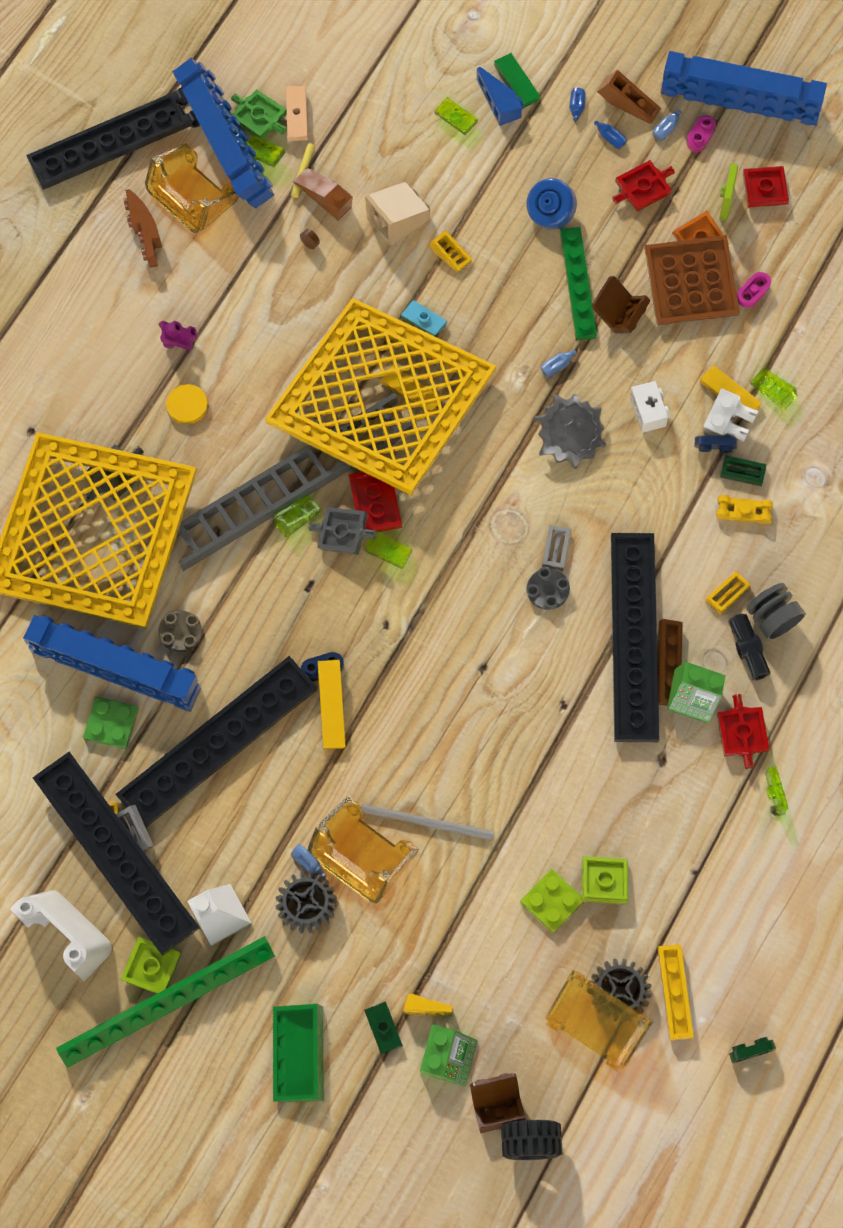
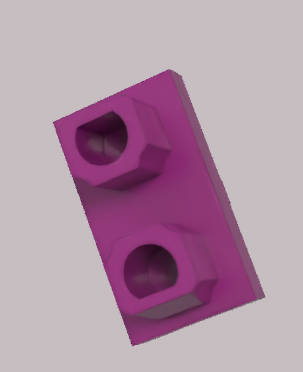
(175, 335)

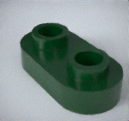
(761, 1047)

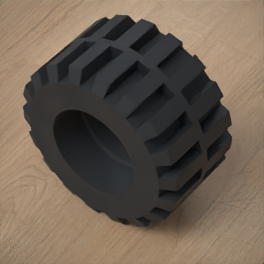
(531, 1140)

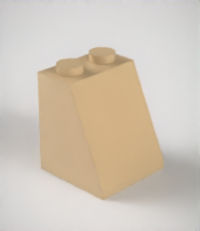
(396, 211)

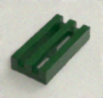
(758, 481)

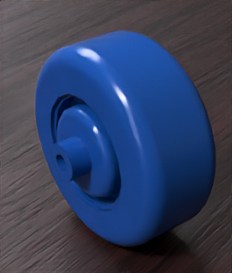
(551, 203)

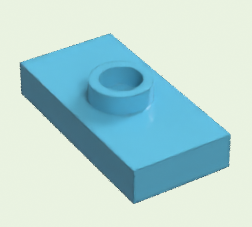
(423, 319)

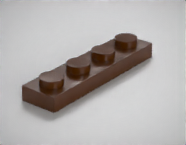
(668, 656)

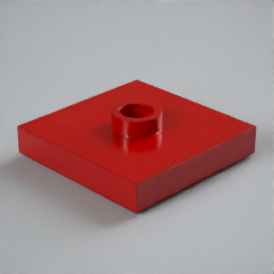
(765, 186)

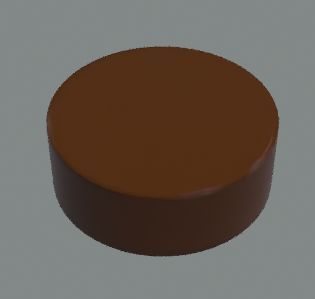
(309, 239)

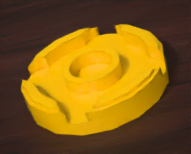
(187, 404)

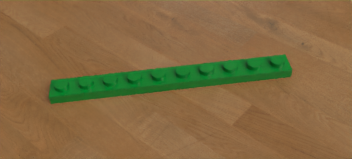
(165, 1002)

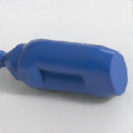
(577, 102)
(611, 135)

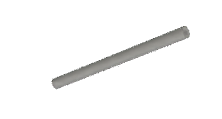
(427, 822)

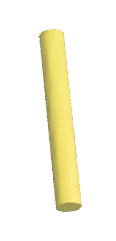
(304, 164)

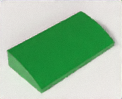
(298, 1053)

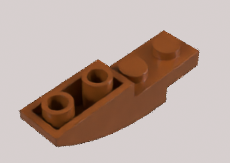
(143, 225)

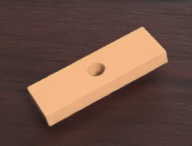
(296, 113)

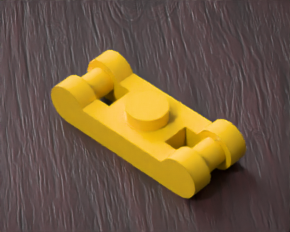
(744, 510)

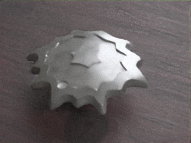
(570, 430)

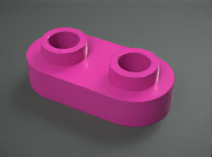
(701, 131)
(753, 291)

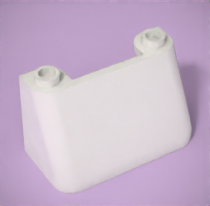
(87, 946)

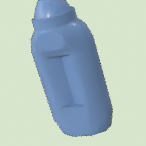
(666, 126)
(557, 363)
(307, 860)

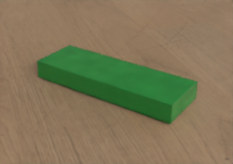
(517, 79)

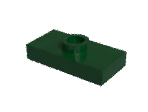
(383, 1028)

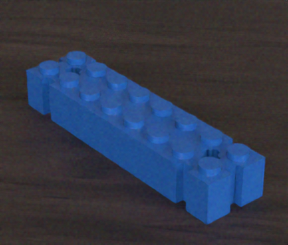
(743, 88)
(223, 133)
(112, 662)

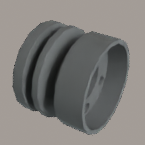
(773, 607)

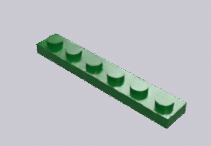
(578, 283)

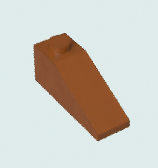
(628, 97)
(325, 193)

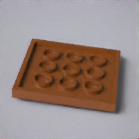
(691, 280)

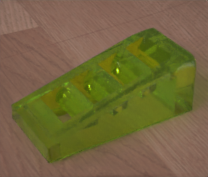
(784, 397)
(286, 524)

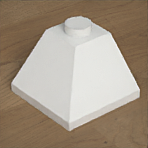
(219, 913)

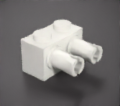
(720, 417)

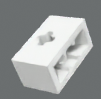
(649, 406)

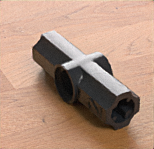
(749, 647)

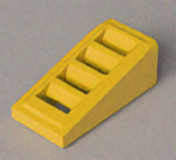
(450, 242)
(423, 1006)

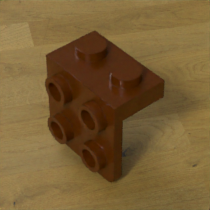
(619, 307)
(496, 1101)

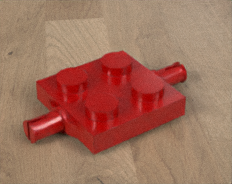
(643, 185)
(743, 731)

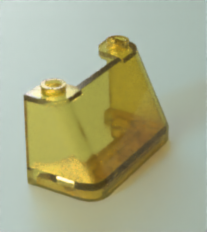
(186, 190)
(359, 852)
(598, 1020)

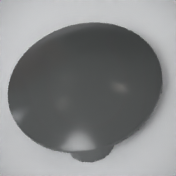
(548, 588)

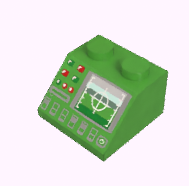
(695, 691)
(448, 1055)

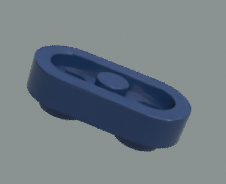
(722, 443)
(313, 675)

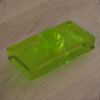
(456, 116)
(266, 151)
(388, 550)
(775, 791)

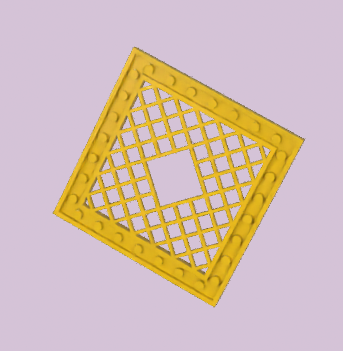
(359, 317)
(134, 612)

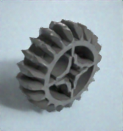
(298, 897)
(633, 976)

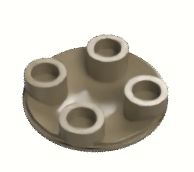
(180, 631)

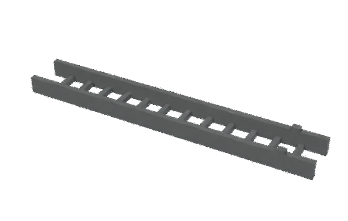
(266, 476)

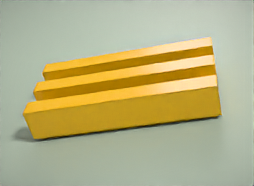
(716, 605)

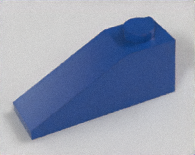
(500, 98)

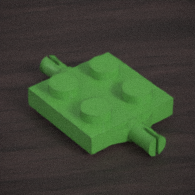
(259, 114)

